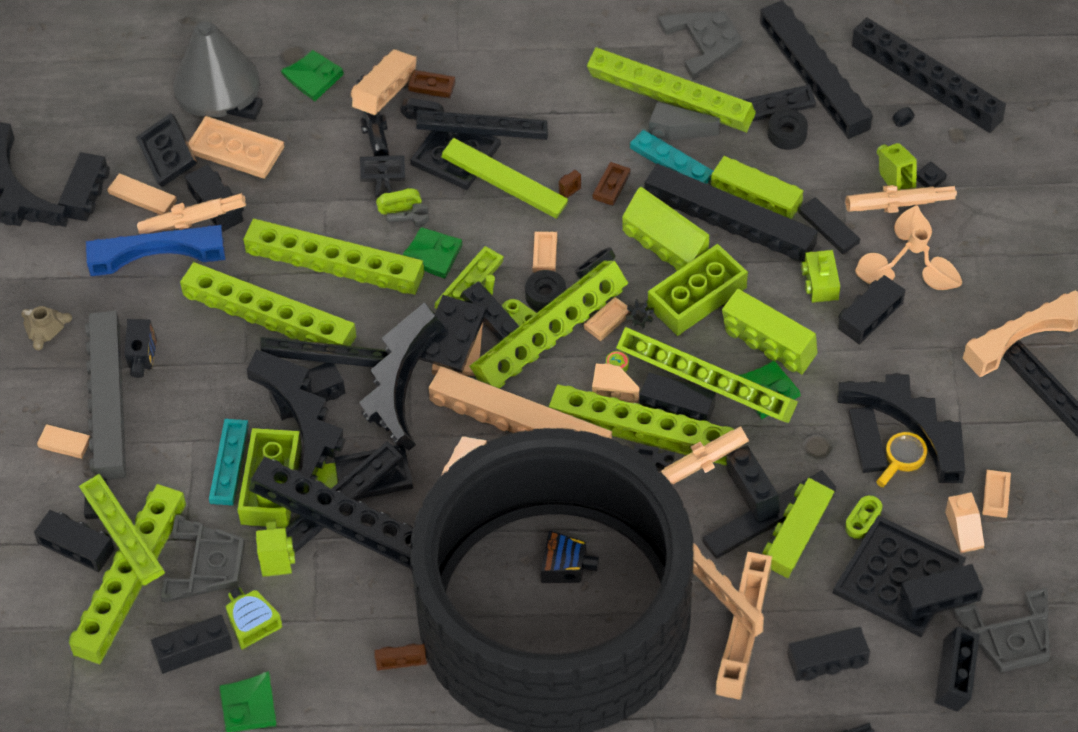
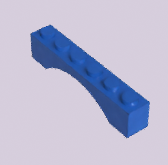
(109, 255)

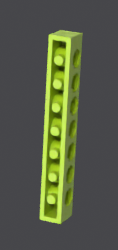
(670, 89)
(334, 256)
(265, 307)
(487, 365)
(707, 375)
(630, 427)
(95, 646)

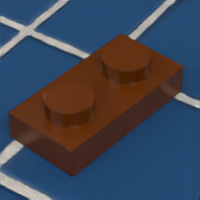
(431, 84)
(611, 183)
(400, 657)

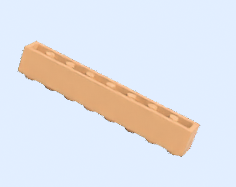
(500, 407)

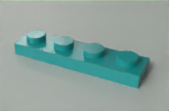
(668, 156)
(228, 462)

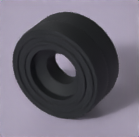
(788, 118)
(541, 280)

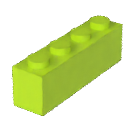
(757, 187)
(798, 526)

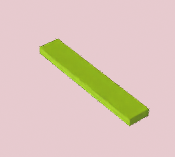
(505, 178)
(122, 529)

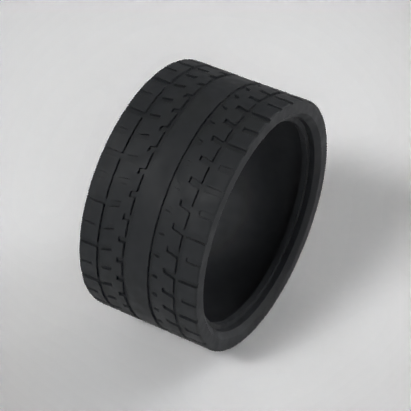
(553, 475)

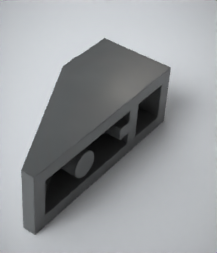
(679, 123)

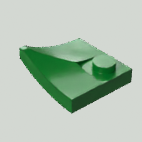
(313, 74)
(435, 250)
(775, 379)
(248, 704)

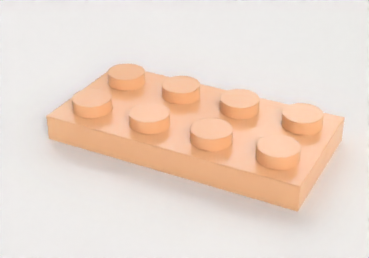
(235, 147)

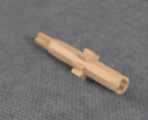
(892, 198)
(184, 217)
(704, 456)

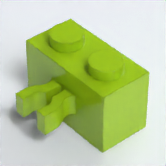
(821, 276)
(275, 550)

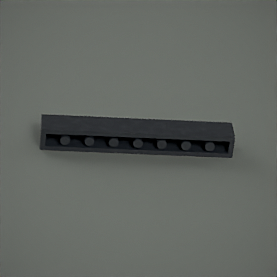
(816, 69)
(731, 213)

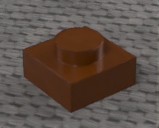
(570, 184)

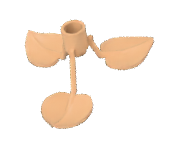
(917, 230)

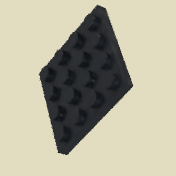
(886, 561)

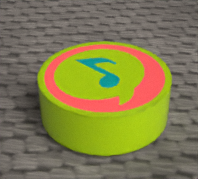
(619, 359)

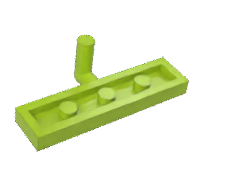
(480, 270)

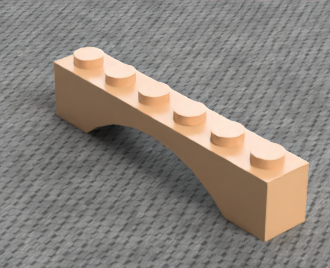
(987, 351)
(741, 640)

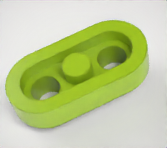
(398, 201)
(520, 313)
(861, 518)

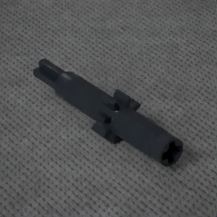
(375, 127)

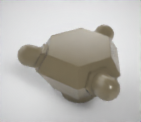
(43, 324)

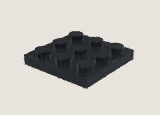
(430, 159)

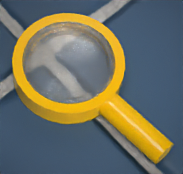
(904, 453)

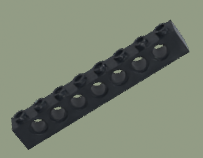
(928, 75)
(330, 515)

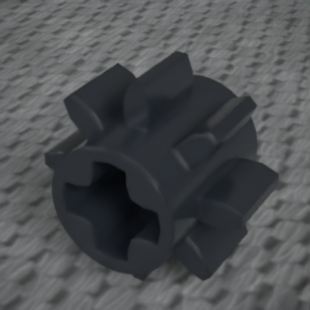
(635, 317)

